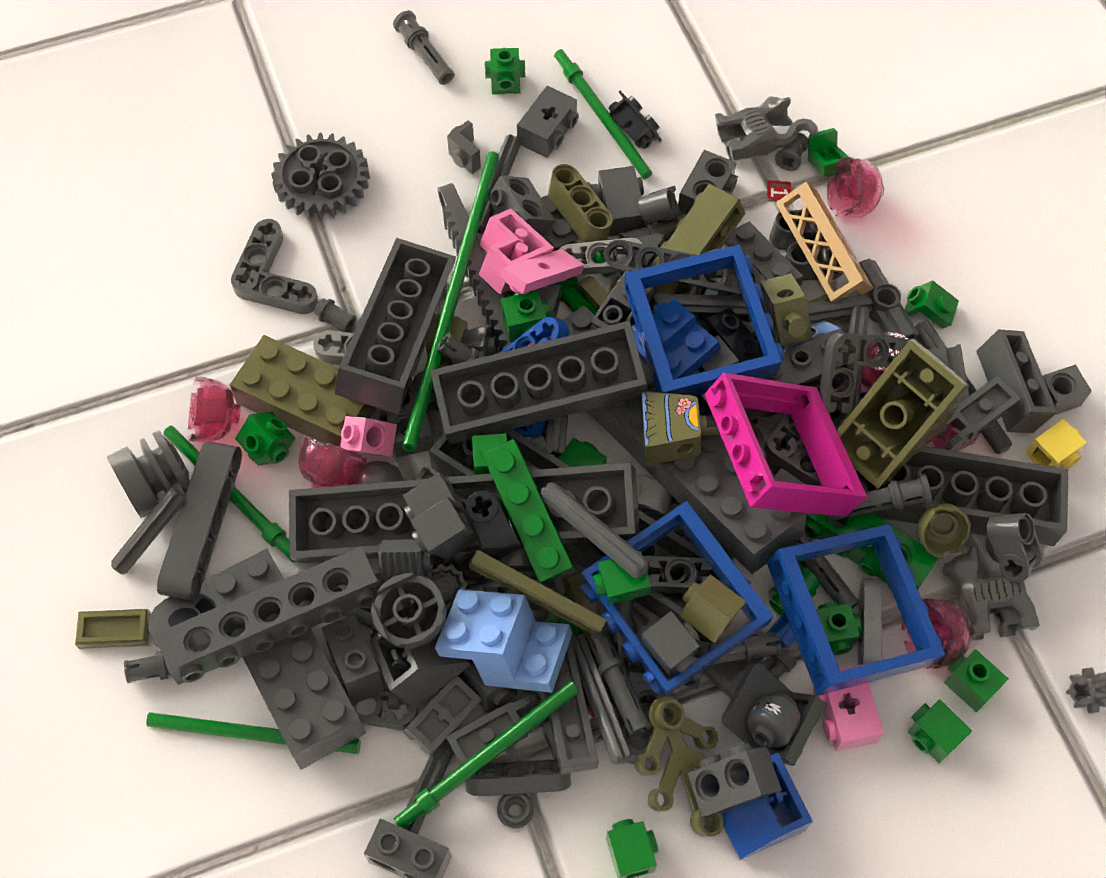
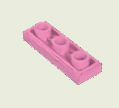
(541, 271)

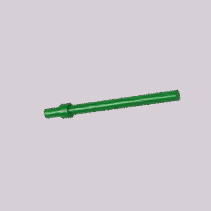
(575, 75)
(271, 532)
(228, 729)
(429, 799)

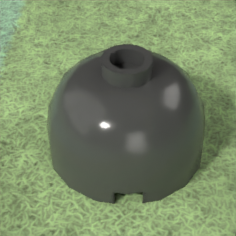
(409, 611)

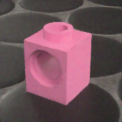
(368, 436)

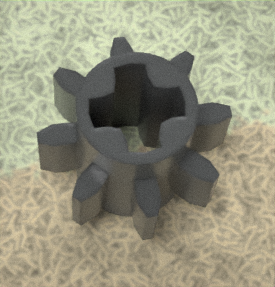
(1088, 690)

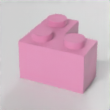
(507, 242)

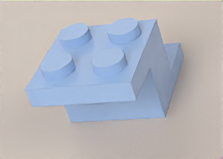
(504, 640)

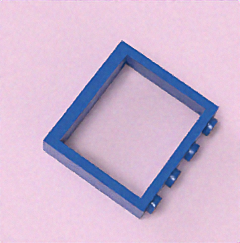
(688, 267)
(722, 567)
(808, 627)

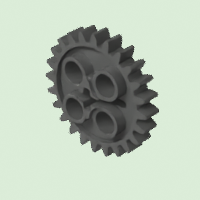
(338, 184)

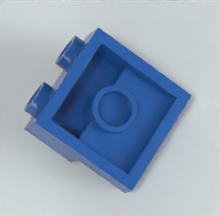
(682, 338)

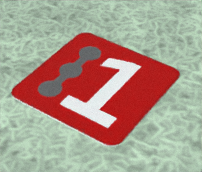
(778, 189)

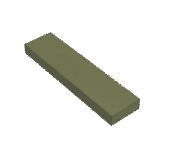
(536, 593)

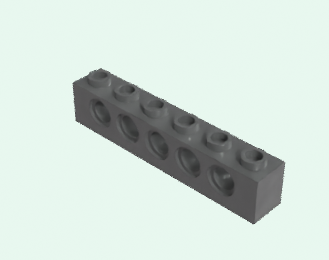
(251, 611)

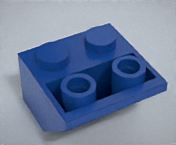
(769, 818)

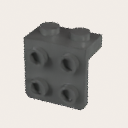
(753, 685)

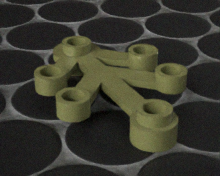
(680, 760)

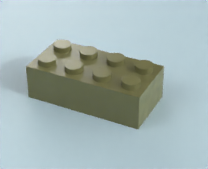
(295, 390)

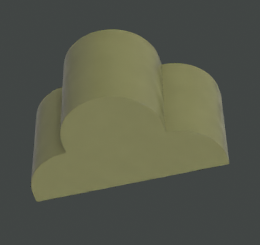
(901, 413)

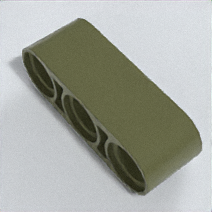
(579, 204)

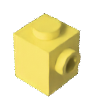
(1057, 446)

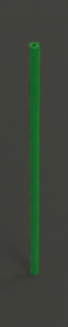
(450, 303)

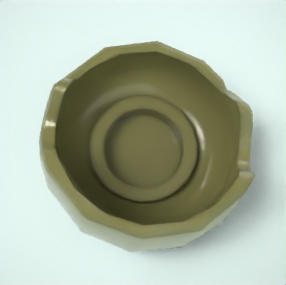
(943, 529)

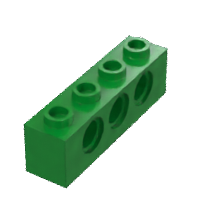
(865, 557)

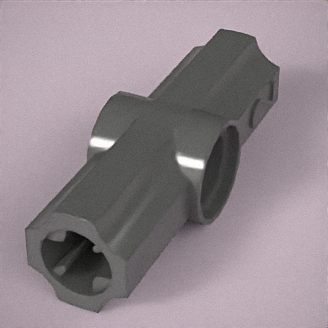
(890, 316)

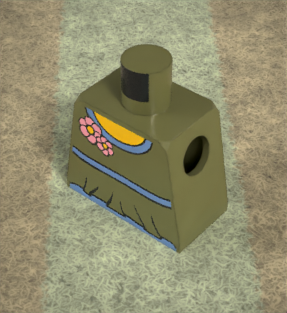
(788, 314)
(673, 427)

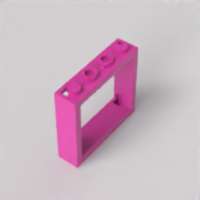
(840, 486)

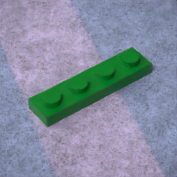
(528, 511)

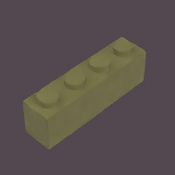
(703, 229)

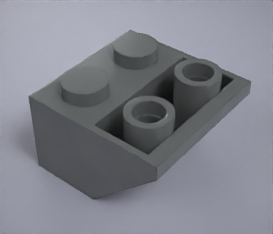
(415, 672)

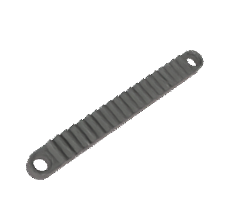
(455, 221)

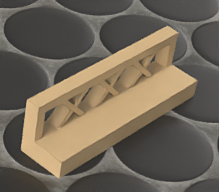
(835, 241)

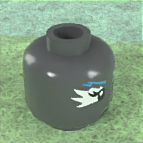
(773, 720)

